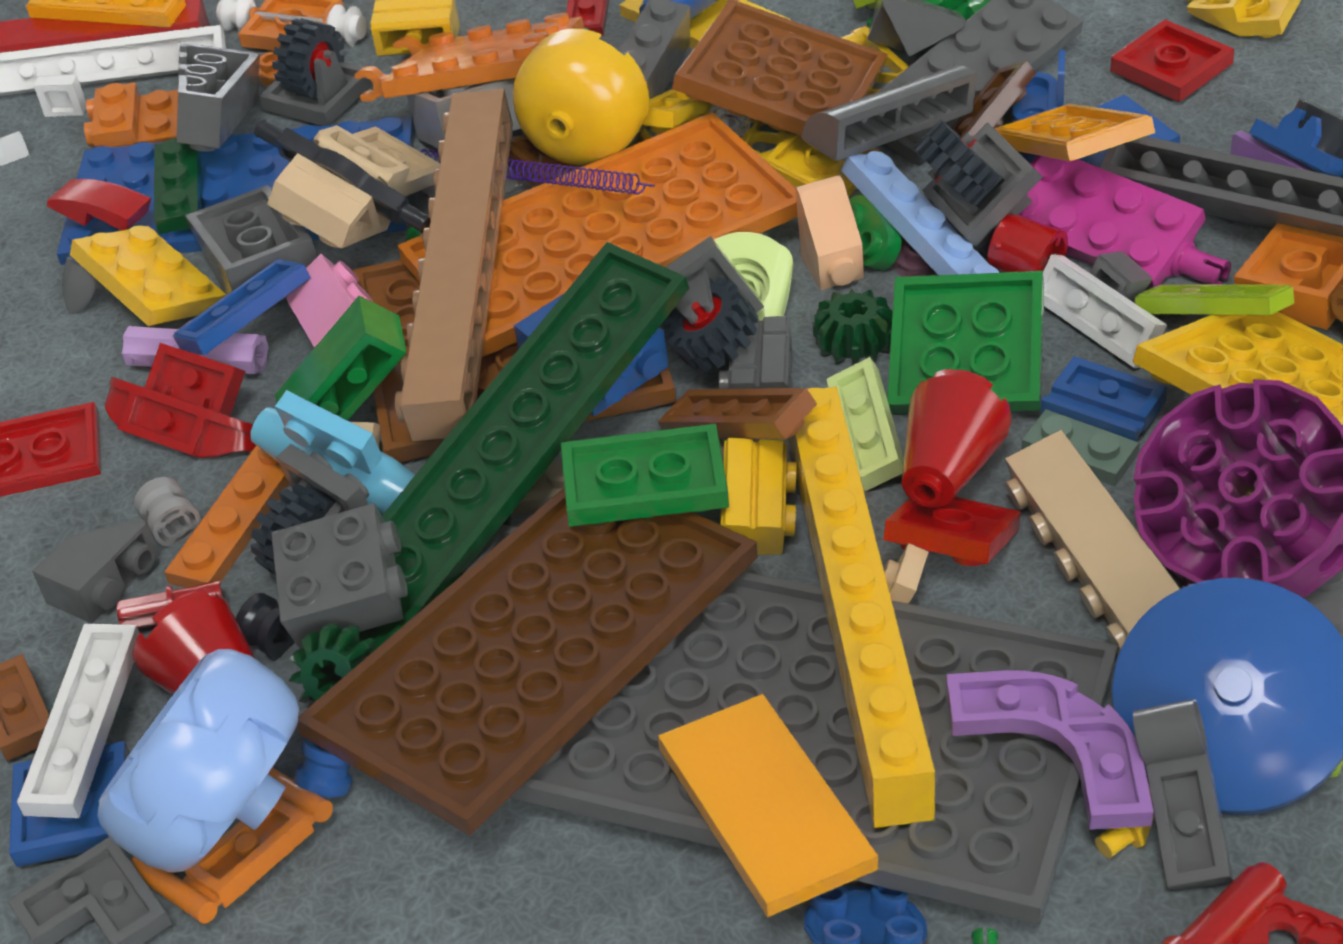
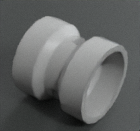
(166, 511)

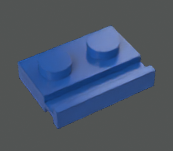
(1105, 398)

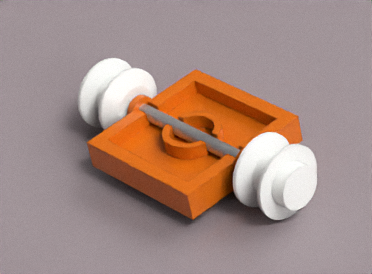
(262, 25)

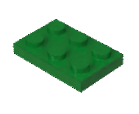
(643, 475)

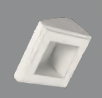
(12, 148)

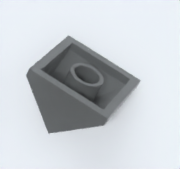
(912, 24)

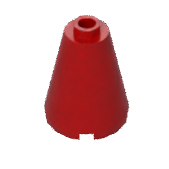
(951, 434)
(184, 635)

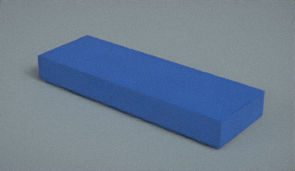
(241, 306)

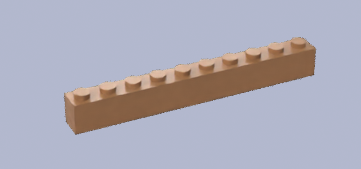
(457, 266)

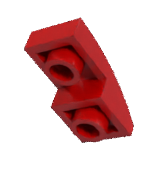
(109, 202)

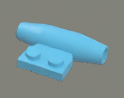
(336, 440)

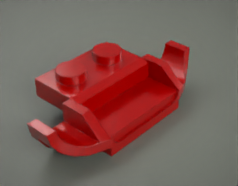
(183, 405)

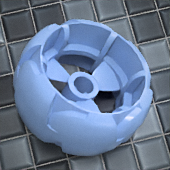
(202, 763)

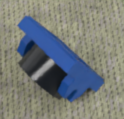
(1308, 136)

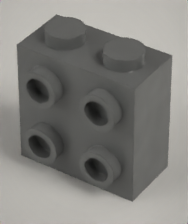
(339, 572)

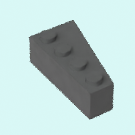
(213, 93)

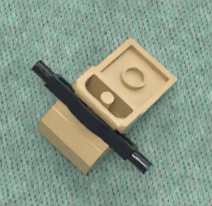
(347, 182)

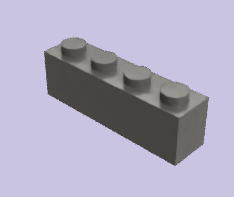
(658, 44)

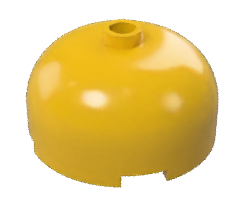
(579, 97)

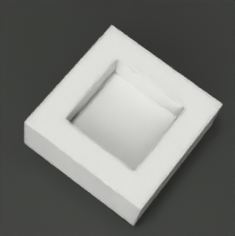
(60, 95)

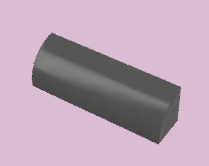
(892, 113)

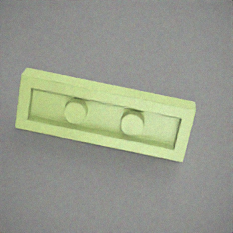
(869, 423)

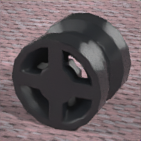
(262, 625)

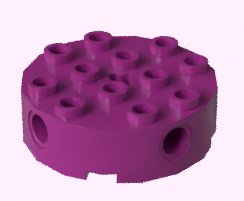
(1235, 443)

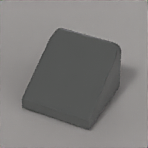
(1121, 274)

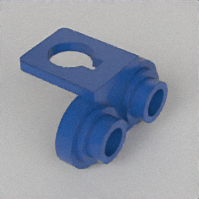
(1042, 93)

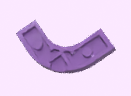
(1051, 708)

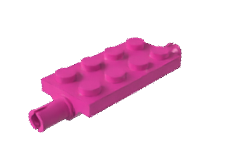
(1117, 214)

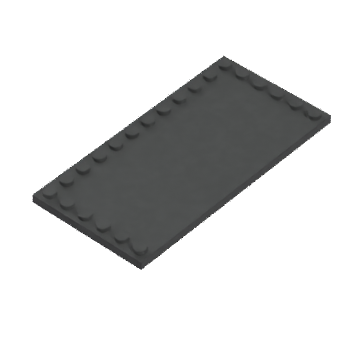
(997, 795)

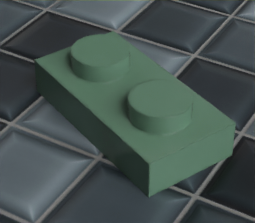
(1103, 451)

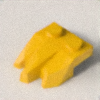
(1246, 17)

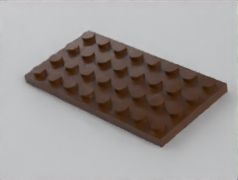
(521, 655)

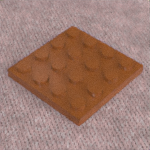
(775, 68)

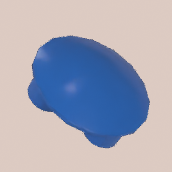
(864, 917)

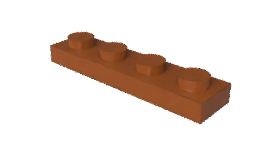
(742, 412)

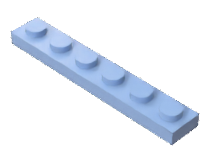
(913, 215)

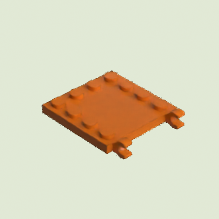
(463, 59)

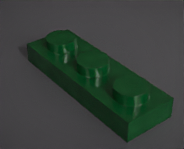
(176, 185)

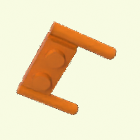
(241, 854)

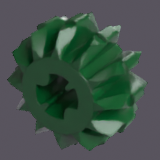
(853, 326)
(321, 651)

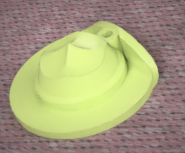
(764, 266)

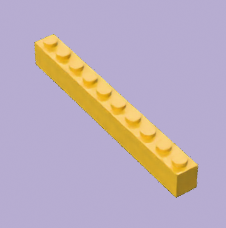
(862, 620)

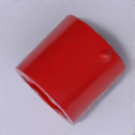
(1024, 244)

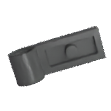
(1183, 795)

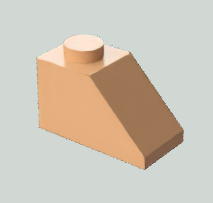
(829, 233)

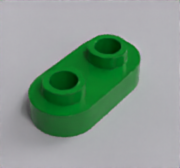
(879, 238)

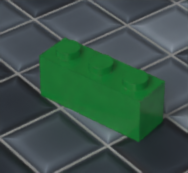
(349, 359)

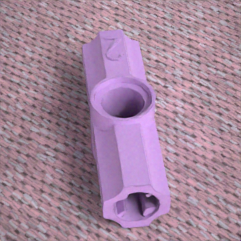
(239, 350)

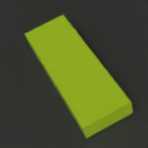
(1216, 299)

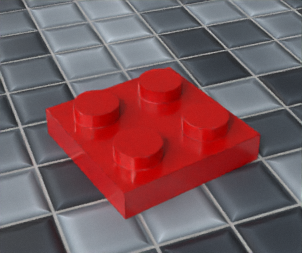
(1172, 60)
(962, 529)

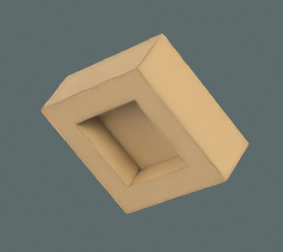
(905, 574)

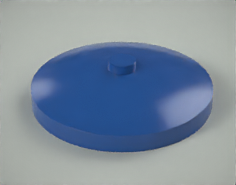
(1262, 679)

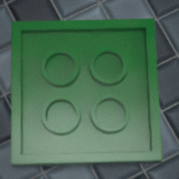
(972, 325)

